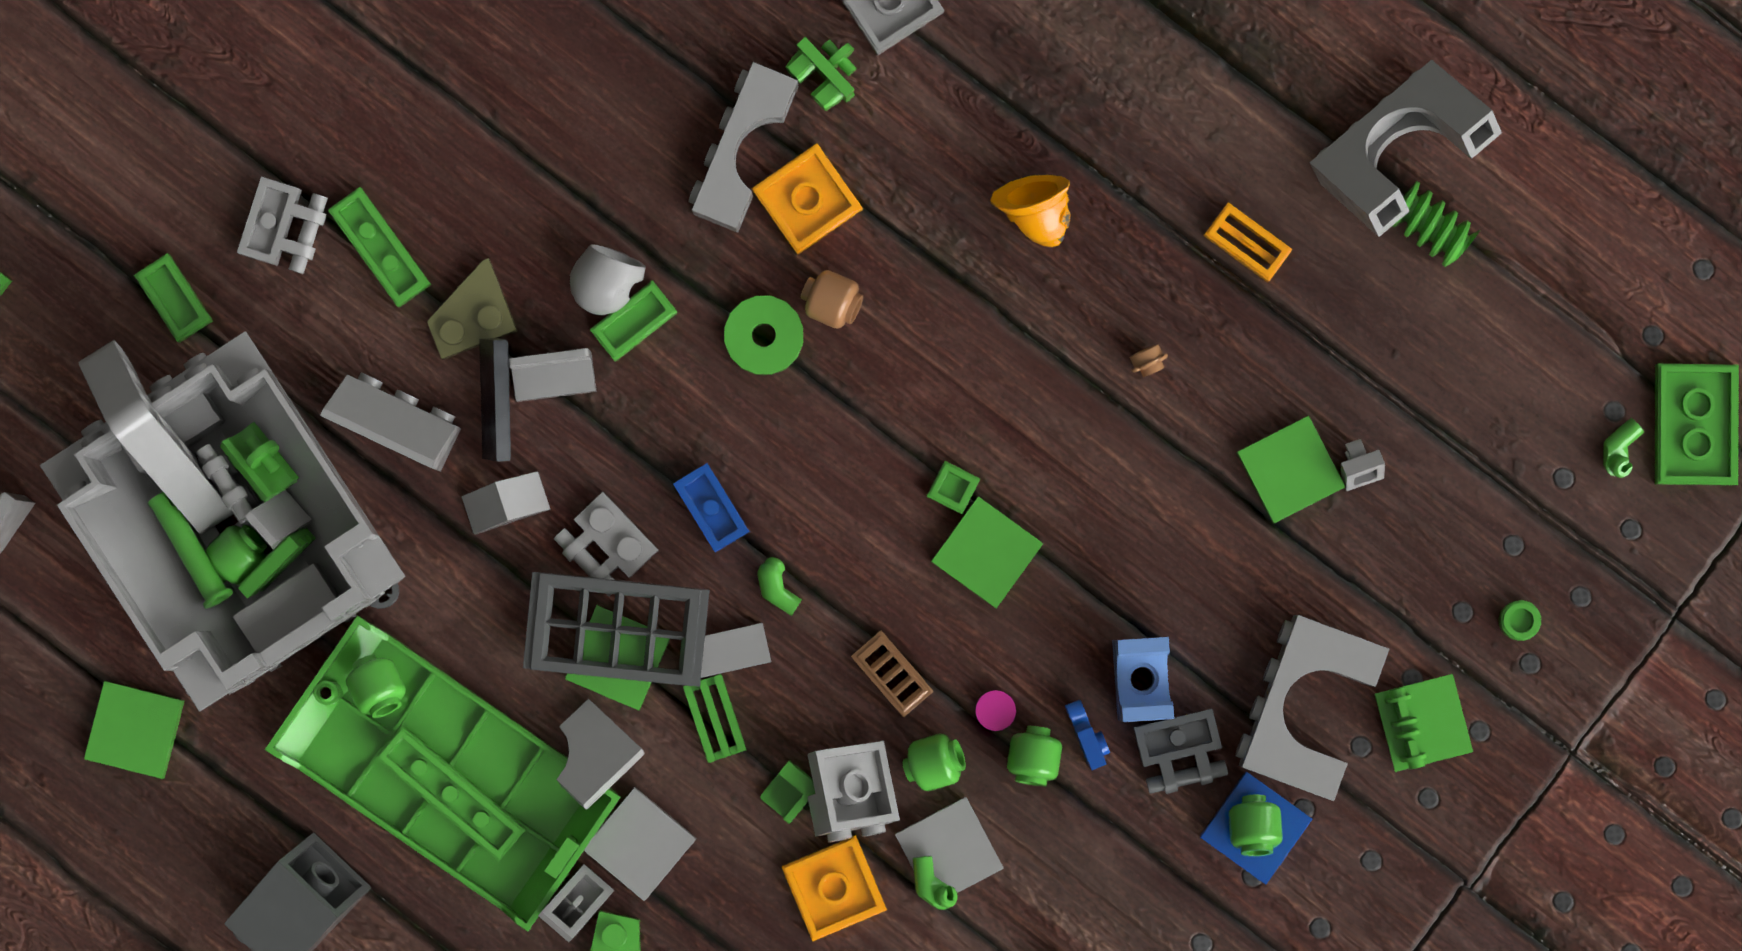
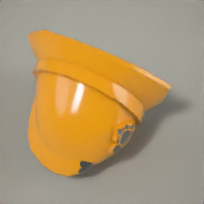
(1036, 207)

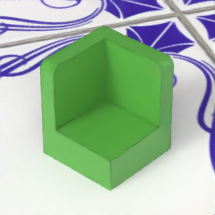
(789, 791)

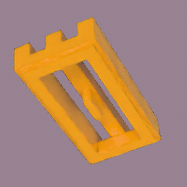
(1240, 256)

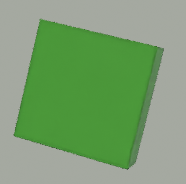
(953, 487)

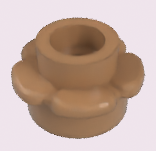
(1148, 360)

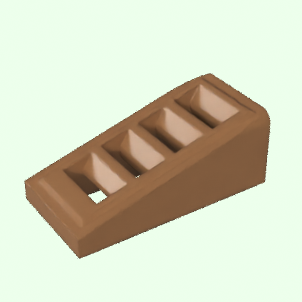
(916, 697)

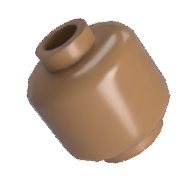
(832, 299)

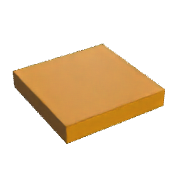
(807, 199)
(834, 888)

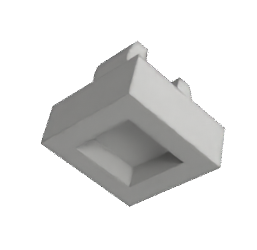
(1361, 467)

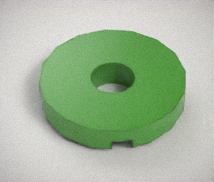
(761, 311)

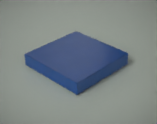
(1293, 825)

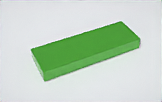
(379, 247)

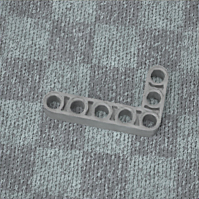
(151, 438)

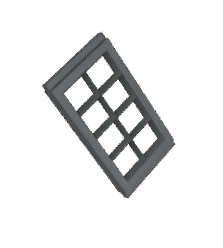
(691, 637)

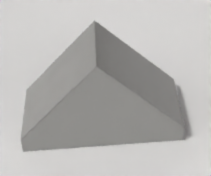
(505, 502)
(278, 518)
(576, 903)

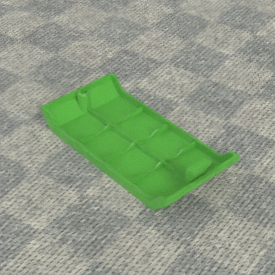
(487, 747)

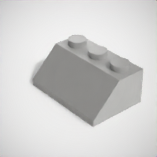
(393, 420)

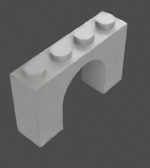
(1424, 102)
(1305, 649)

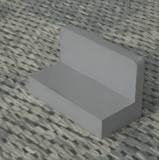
(553, 374)

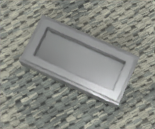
(735, 650)

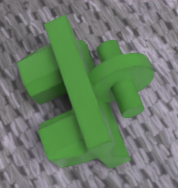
(835, 85)
(259, 462)

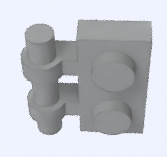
(270, 222)
(222, 473)
(613, 534)

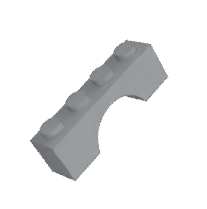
(762, 100)

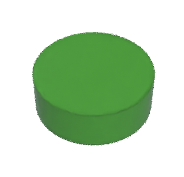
(1519, 620)

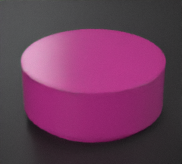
(995, 710)

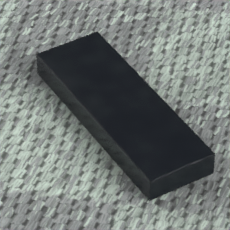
(495, 399)

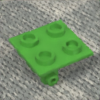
(1423, 723)

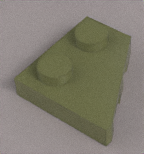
(472, 313)

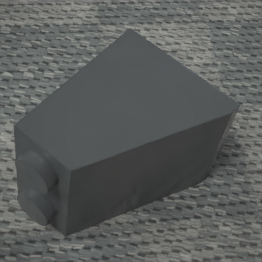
(298, 900)

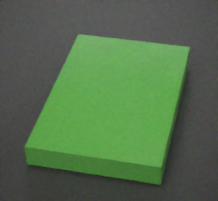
(1696, 424)

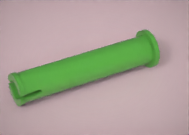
(190, 551)

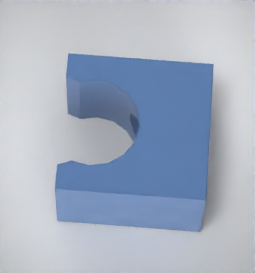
(1154, 701)

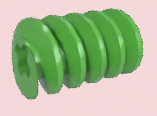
(1434, 226)

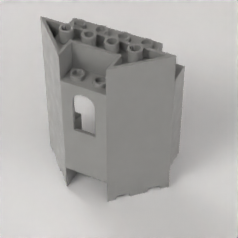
(241, 638)

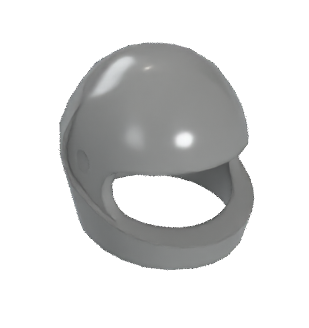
(604, 279)

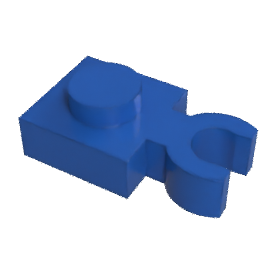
(1091, 743)

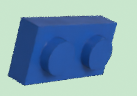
(711, 507)

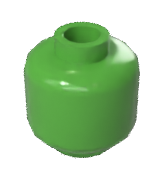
(236, 553)
(375, 686)
(1034, 756)
(934, 762)
(1255, 826)

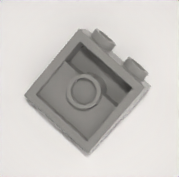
(851, 791)

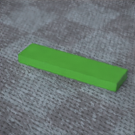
(450, 793)

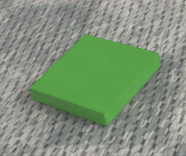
(1290, 469)
(987, 552)
(630, 652)
(134, 729)

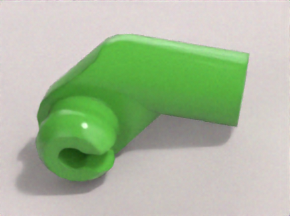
(1616, 448)
(772, 586)
(931, 888)

